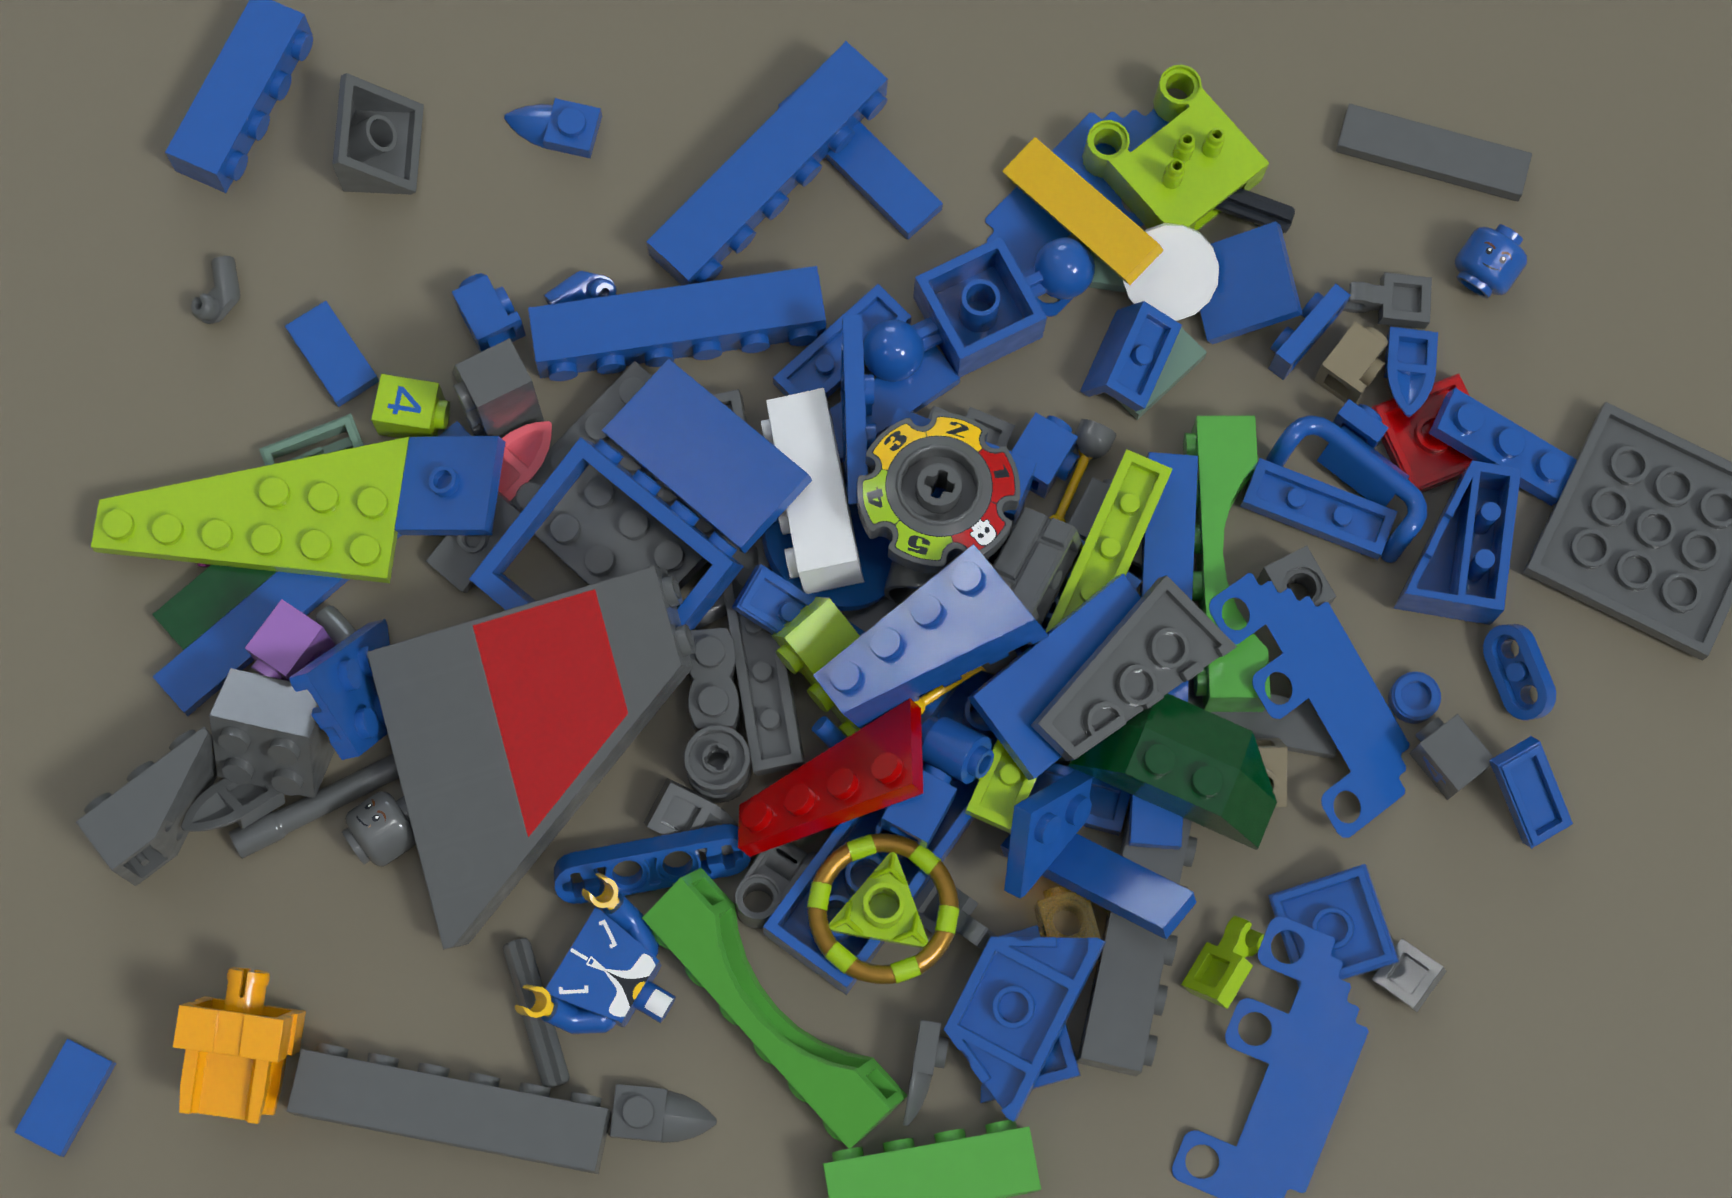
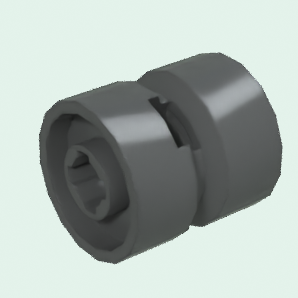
(718, 763)

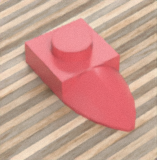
(523, 455)

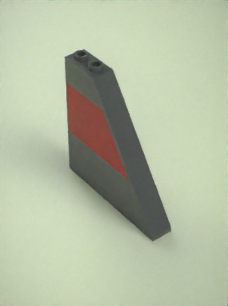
(518, 723)

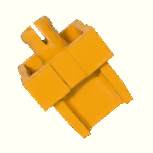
(236, 1049)

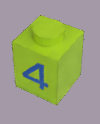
(409, 408)

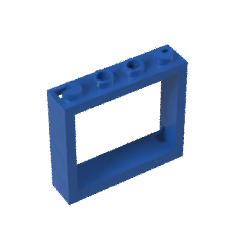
(641, 489)

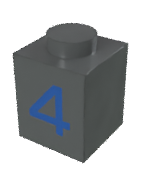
(1450, 754)

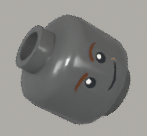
(379, 829)

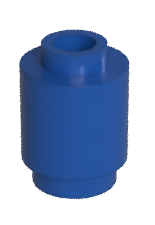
(956, 749)

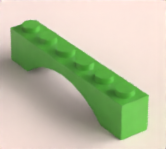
(1225, 465)
(703, 933)

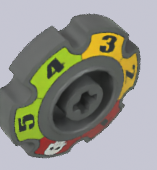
(906, 470)

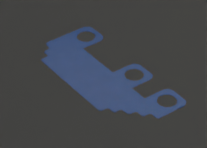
(1028, 227)
(1334, 678)
(1304, 1084)

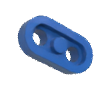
(1519, 673)

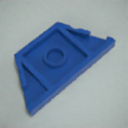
(856, 404)
(347, 692)
(1018, 1009)

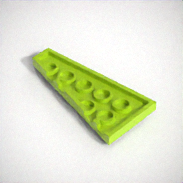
(293, 516)

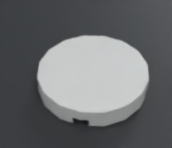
(1181, 276)

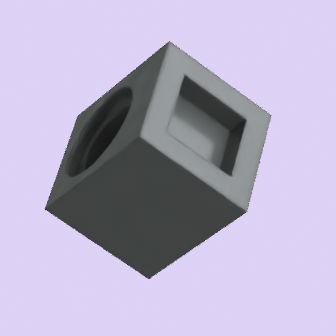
(1302, 569)

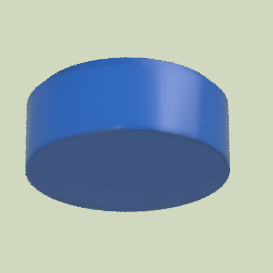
(1414, 697)

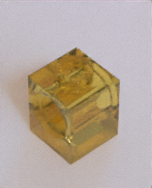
(1062, 899)

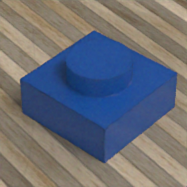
(1362, 422)

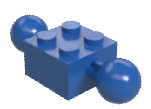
(978, 308)

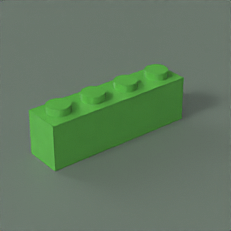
(953, 1167)

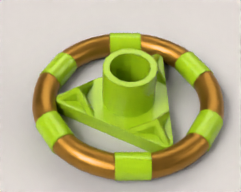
(883, 909)

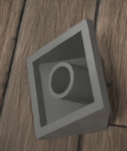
(376, 139)

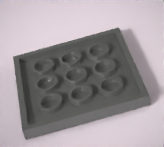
(596, 523)
(1644, 532)

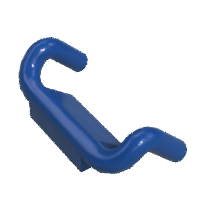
(1362, 470)

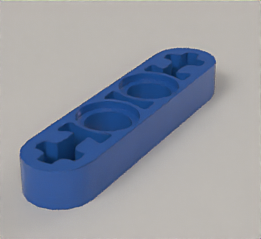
(650, 855)

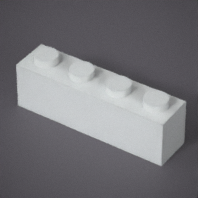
(820, 517)

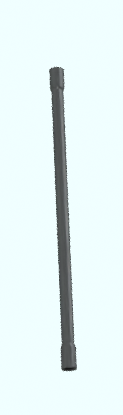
(382, 772)

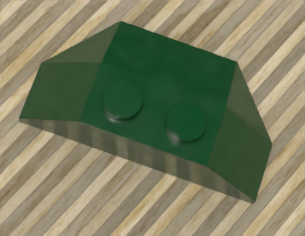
(1189, 767)

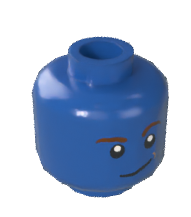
(1491, 261)

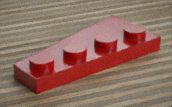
(845, 782)

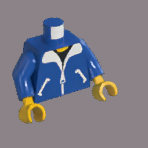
(604, 972)

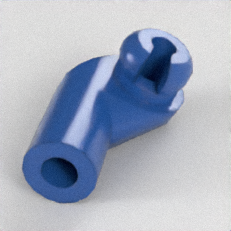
(581, 286)

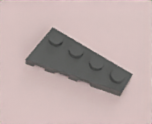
(1139, 662)

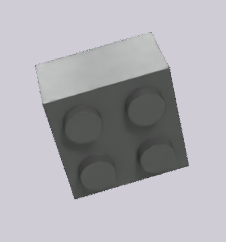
(268, 735)

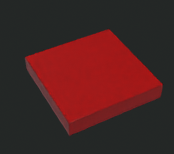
(1412, 447)

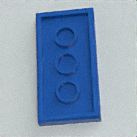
(707, 456)
(1034, 678)

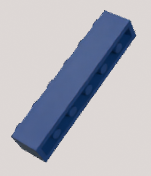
(769, 167)
(677, 323)

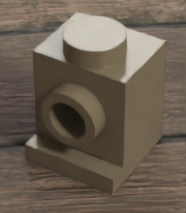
(1353, 363)

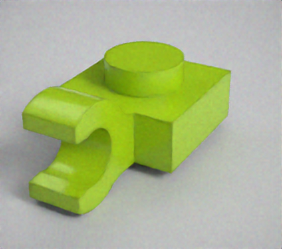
(1223, 968)

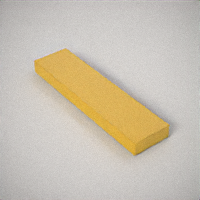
(1083, 211)

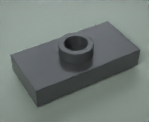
(462, 554)

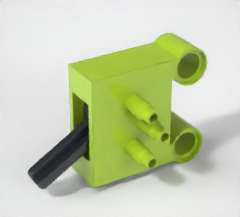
(1189, 166)

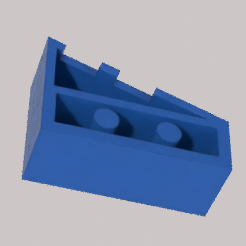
(1469, 550)

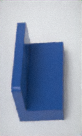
(1132, 355)

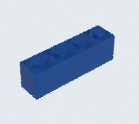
(240, 94)

